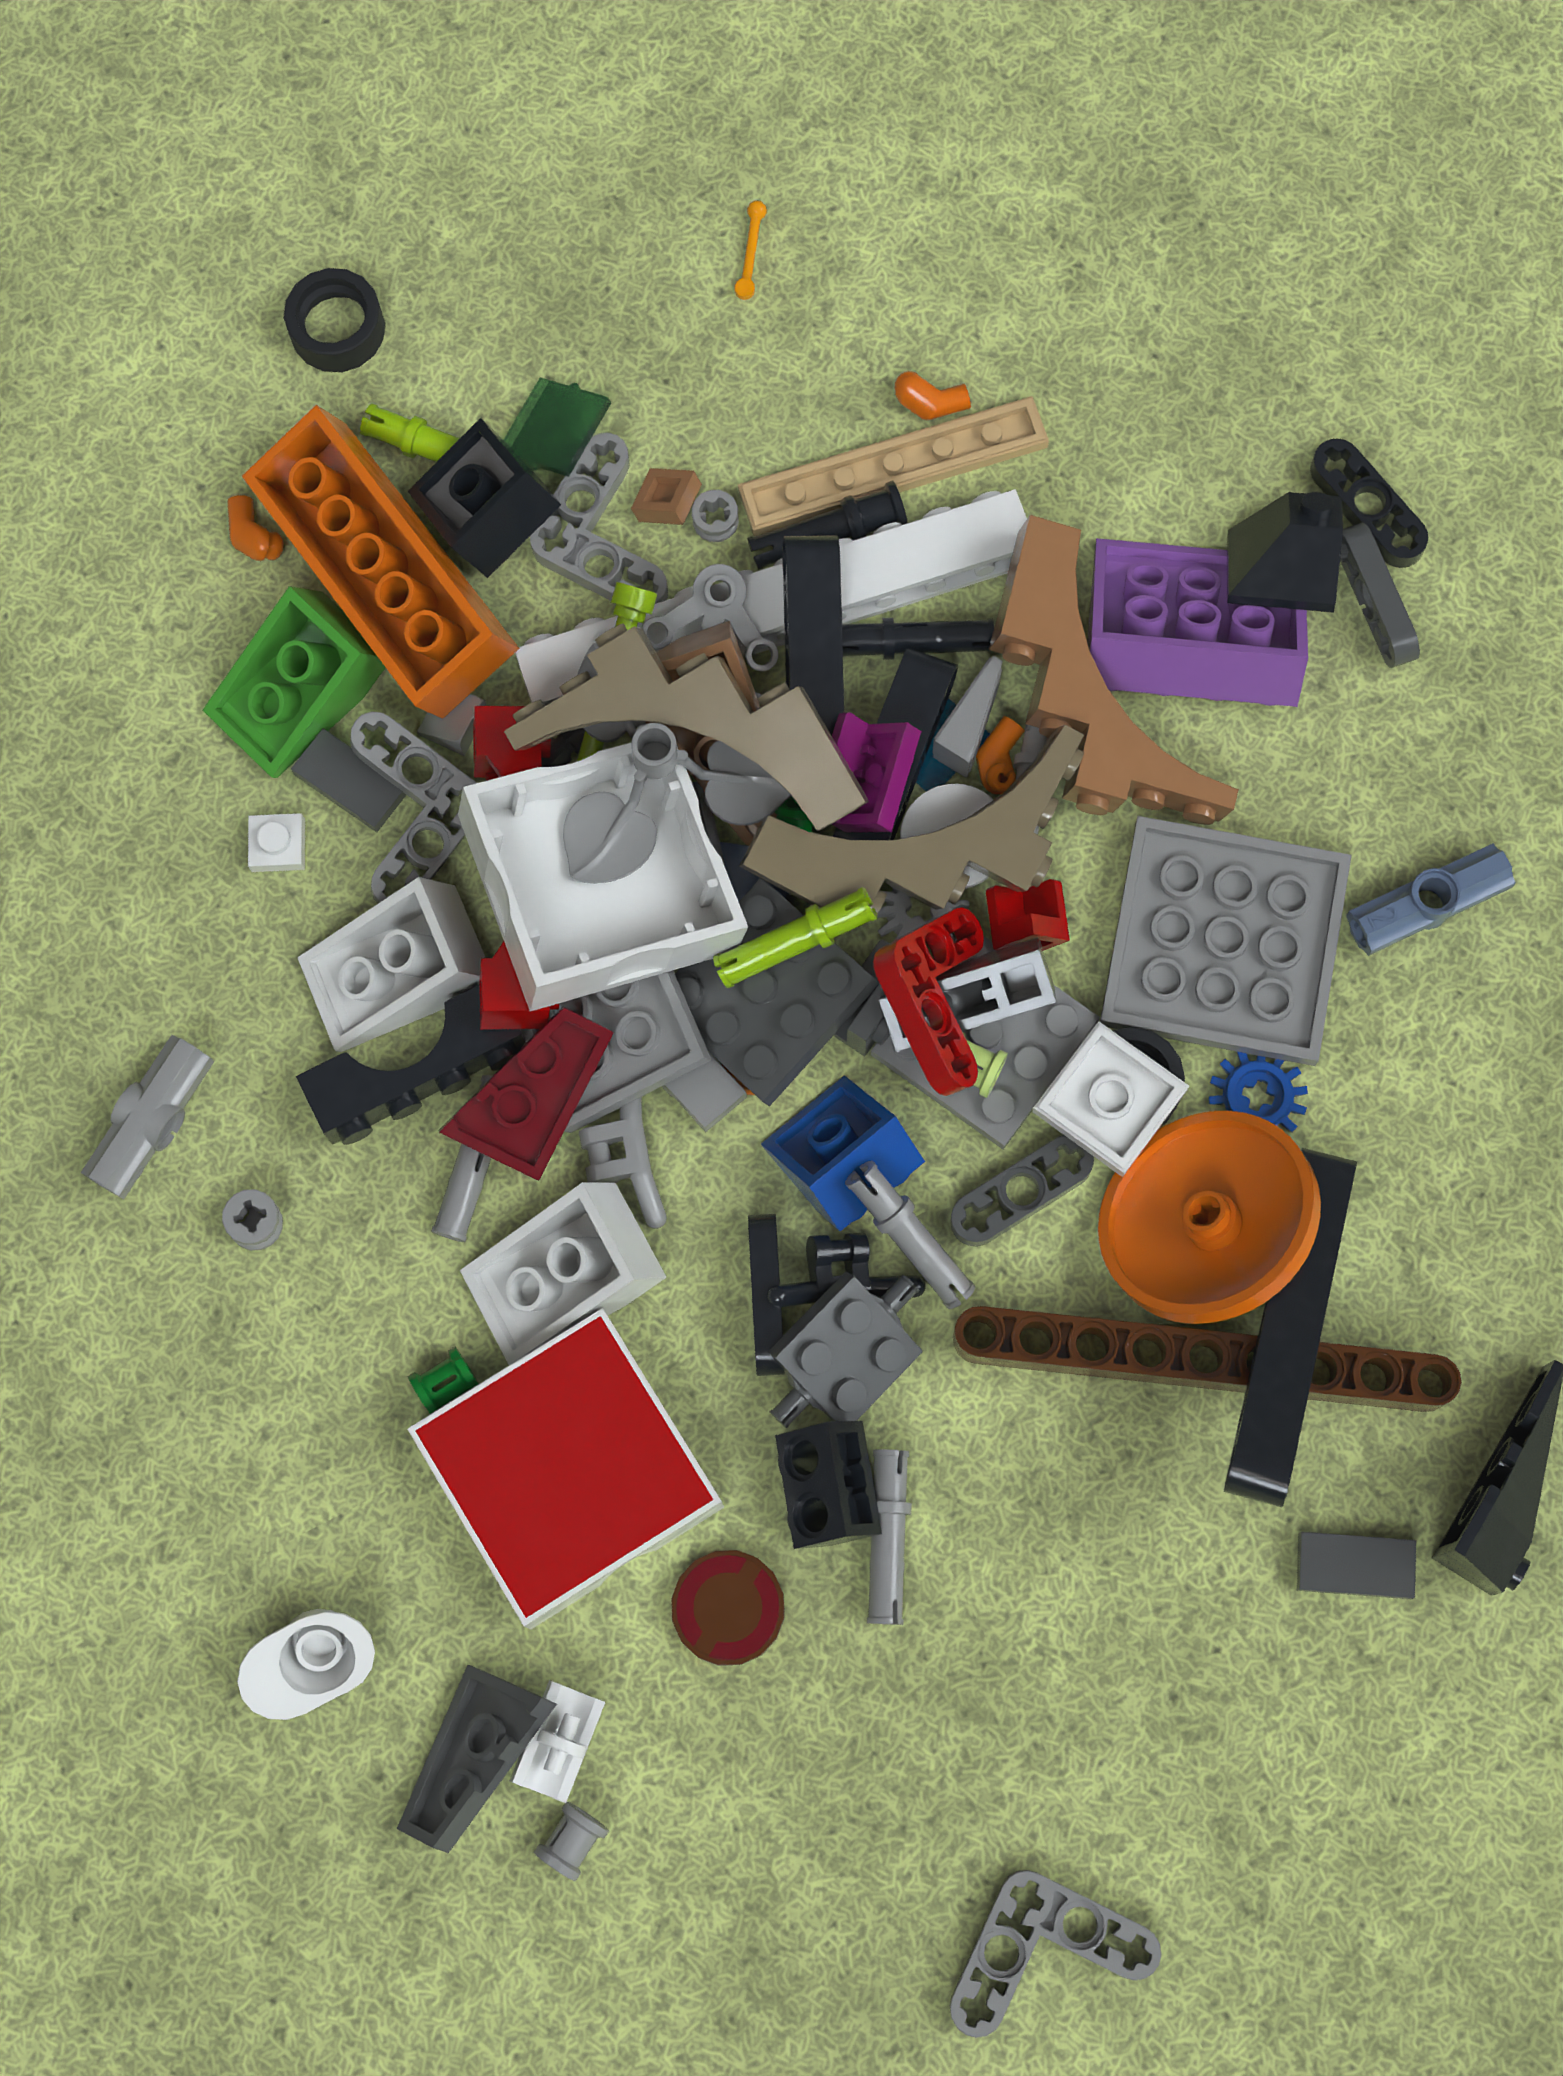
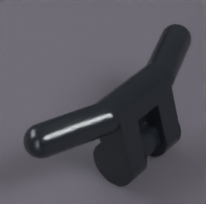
(820, 1254)

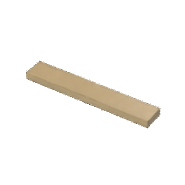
(905, 459)

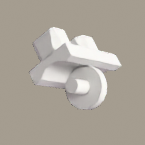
(560, 1744)

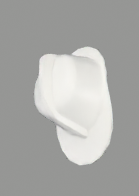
(305, 1664)

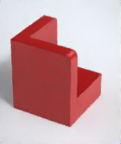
(1028, 915)

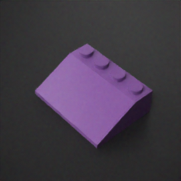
(1168, 628)

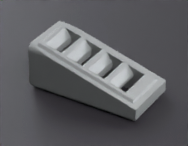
(963, 730)

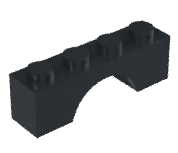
(354, 1096)

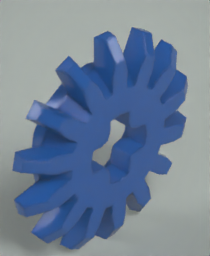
(1278, 1086)

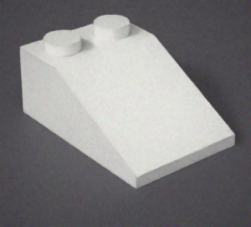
(393, 963)
(562, 1269)

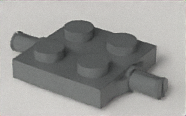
(845, 1351)

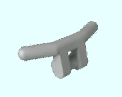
(635, 1165)

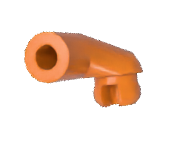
(927, 400)
(994, 757)

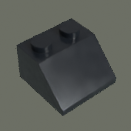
(483, 498)

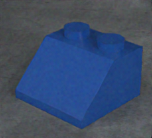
(833, 1140)

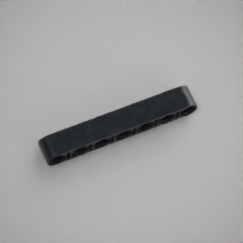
(1288, 1351)

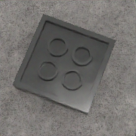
(780, 1017)

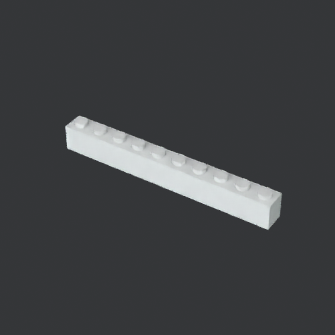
(877, 576)

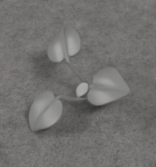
(612, 840)

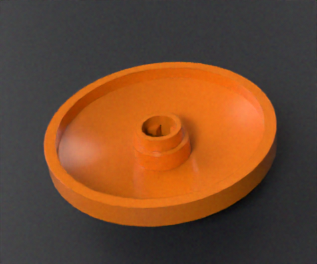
(1210, 1217)

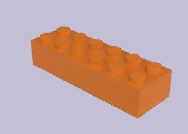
(380, 563)

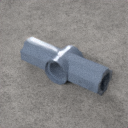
(1456, 884)

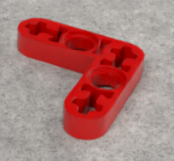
(910, 984)

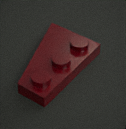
(533, 1095)

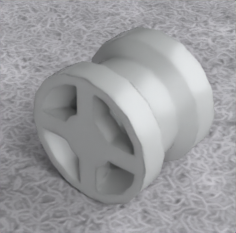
(256, 1231)

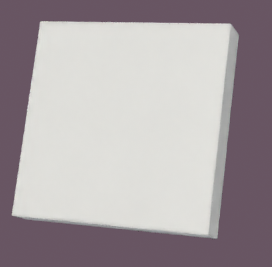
(1110, 1099)

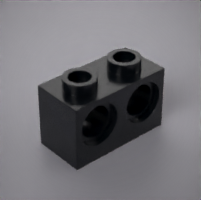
(828, 1484)

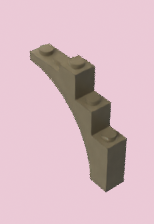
(635, 686)
(927, 866)

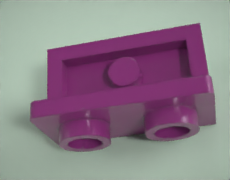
(881, 764)

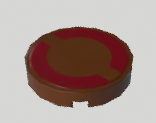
(728, 1608)

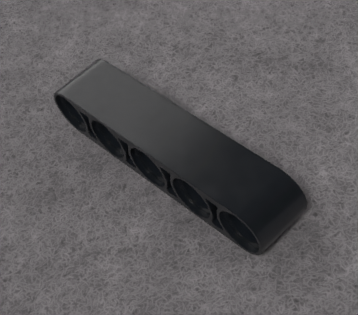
(814, 622)
(916, 698)

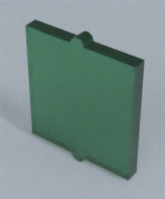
(556, 425)

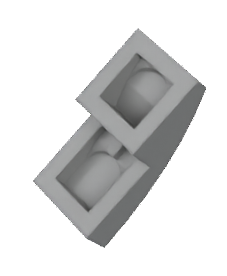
(707, 1093)

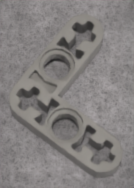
(581, 542)
(429, 795)
(1047, 1923)

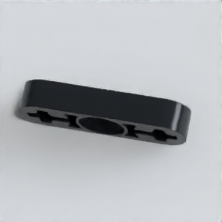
(1372, 482)
(764, 1275)

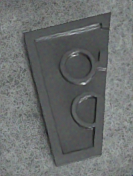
(471, 1755)

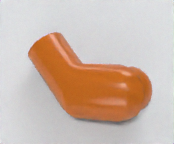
(249, 536)

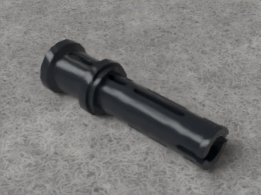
(852, 520)

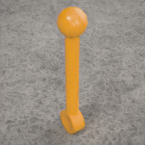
(745, 287)

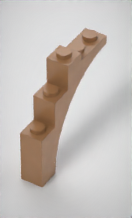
(1044, 627)

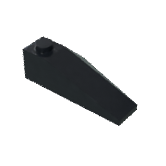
(1501, 1510)

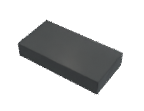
(347, 781)
(1356, 1565)

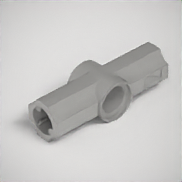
(147, 1116)

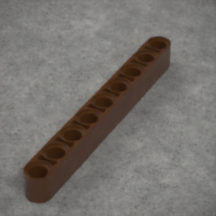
(1175, 1343)

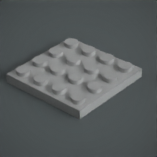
(1226, 940)

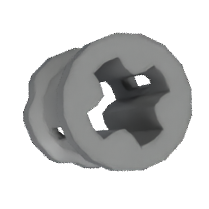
(571, 1841)

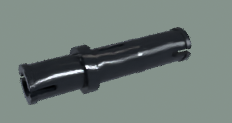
(927, 637)

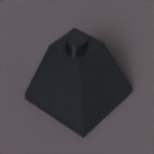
(1287, 554)

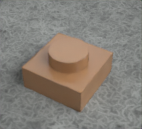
(666, 496)

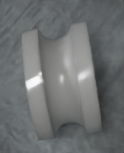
(711, 501)

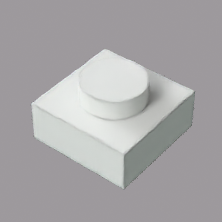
(276, 842)

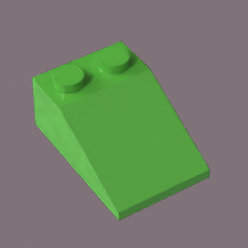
(294, 680)

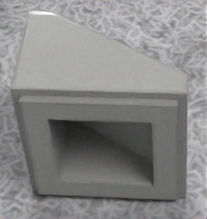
(455, 729)

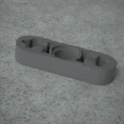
(1376, 590)
(980, 1201)

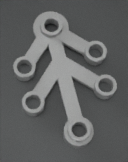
(716, 613)

